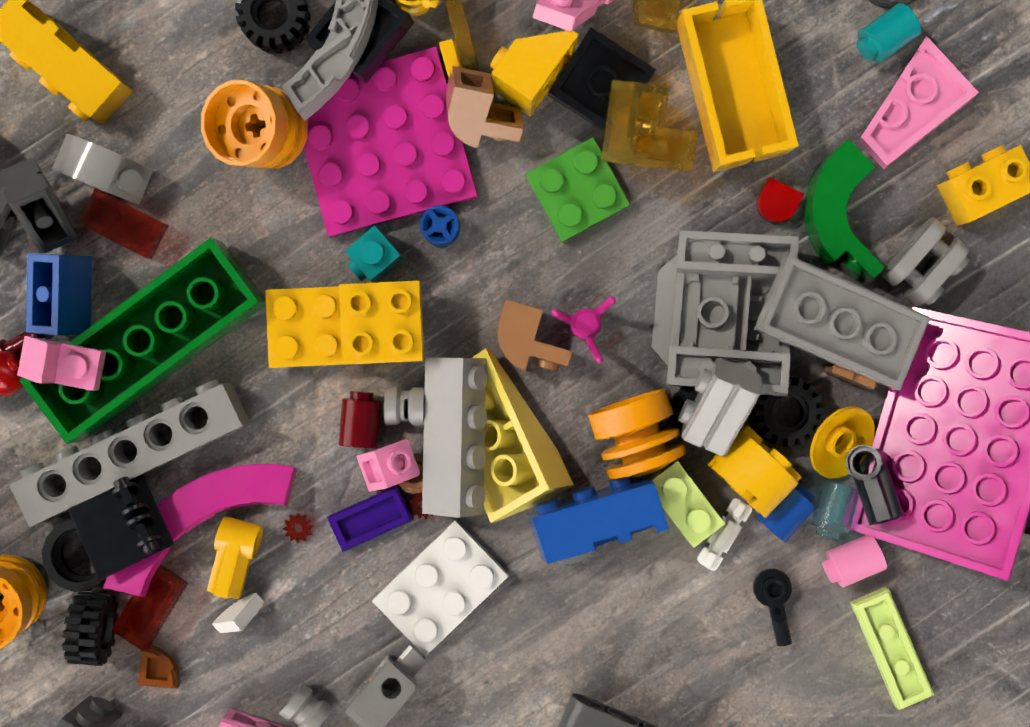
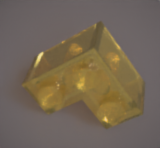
(637, 130)

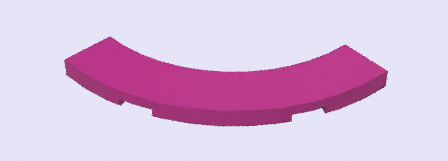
(202, 500)

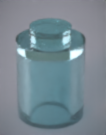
(834, 509)

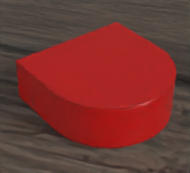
(777, 201)

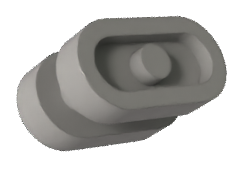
(948, 260)

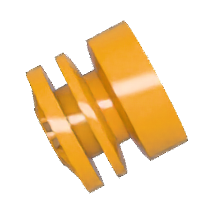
(236, 123)
(637, 434)
(23, 595)

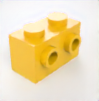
(986, 186)

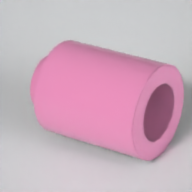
(854, 561)

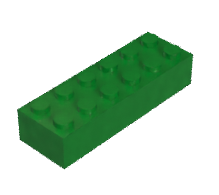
(152, 338)

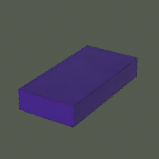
(370, 518)

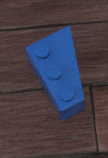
(596, 518)

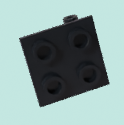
(121, 526)

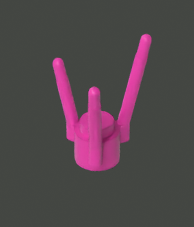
(586, 324)

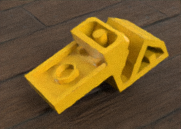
(345, 324)

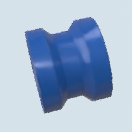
(436, 220)

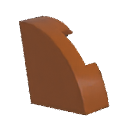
(158, 669)

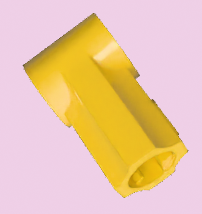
(235, 546)

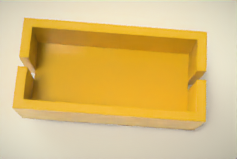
(736, 83)

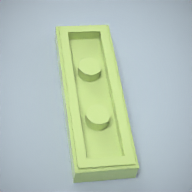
(892, 648)

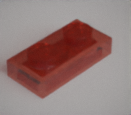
(123, 224)
(146, 615)

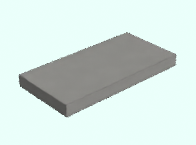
(842, 322)

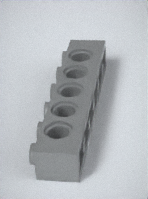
(37, 489)

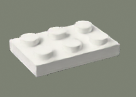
(440, 587)

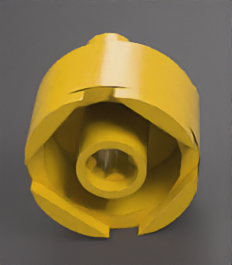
(756, 472)

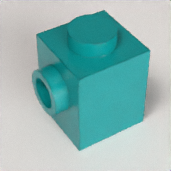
(373, 256)

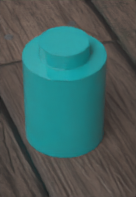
(888, 33)

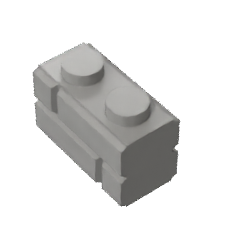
(720, 407)

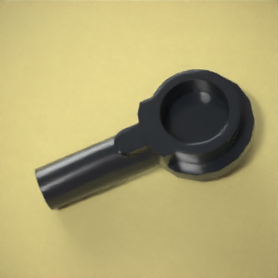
(773, 590)

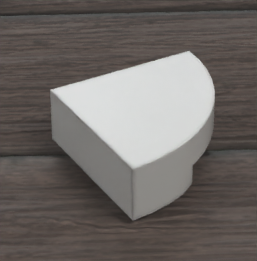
(238, 614)

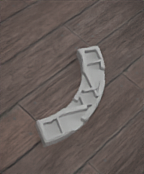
(337, 58)

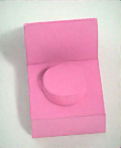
(61, 363)

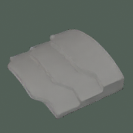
(711, 305)

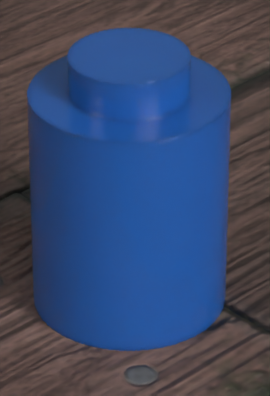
(789, 513)

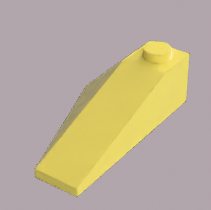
(520, 457)

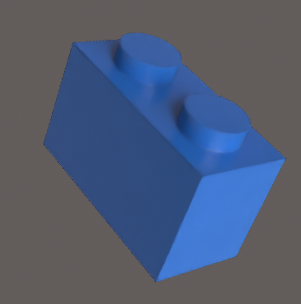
(58, 294)

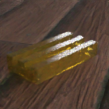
(461, 34)

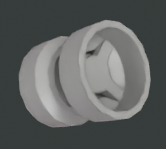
(404, 406)
(305, 708)

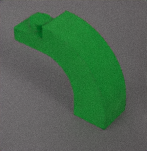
(827, 211)

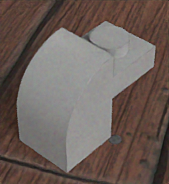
(102, 168)

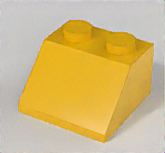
(531, 68)

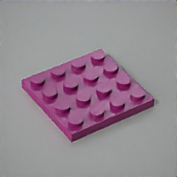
(387, 147)

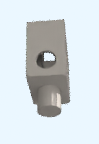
(373, 703)

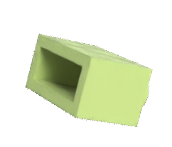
(685, 503)

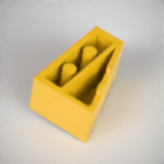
(61, 61)

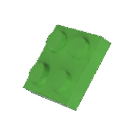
(577, 190)

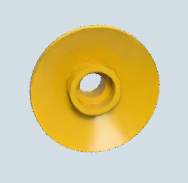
(837, 437)

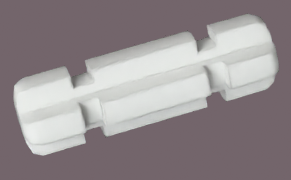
(725, 536)

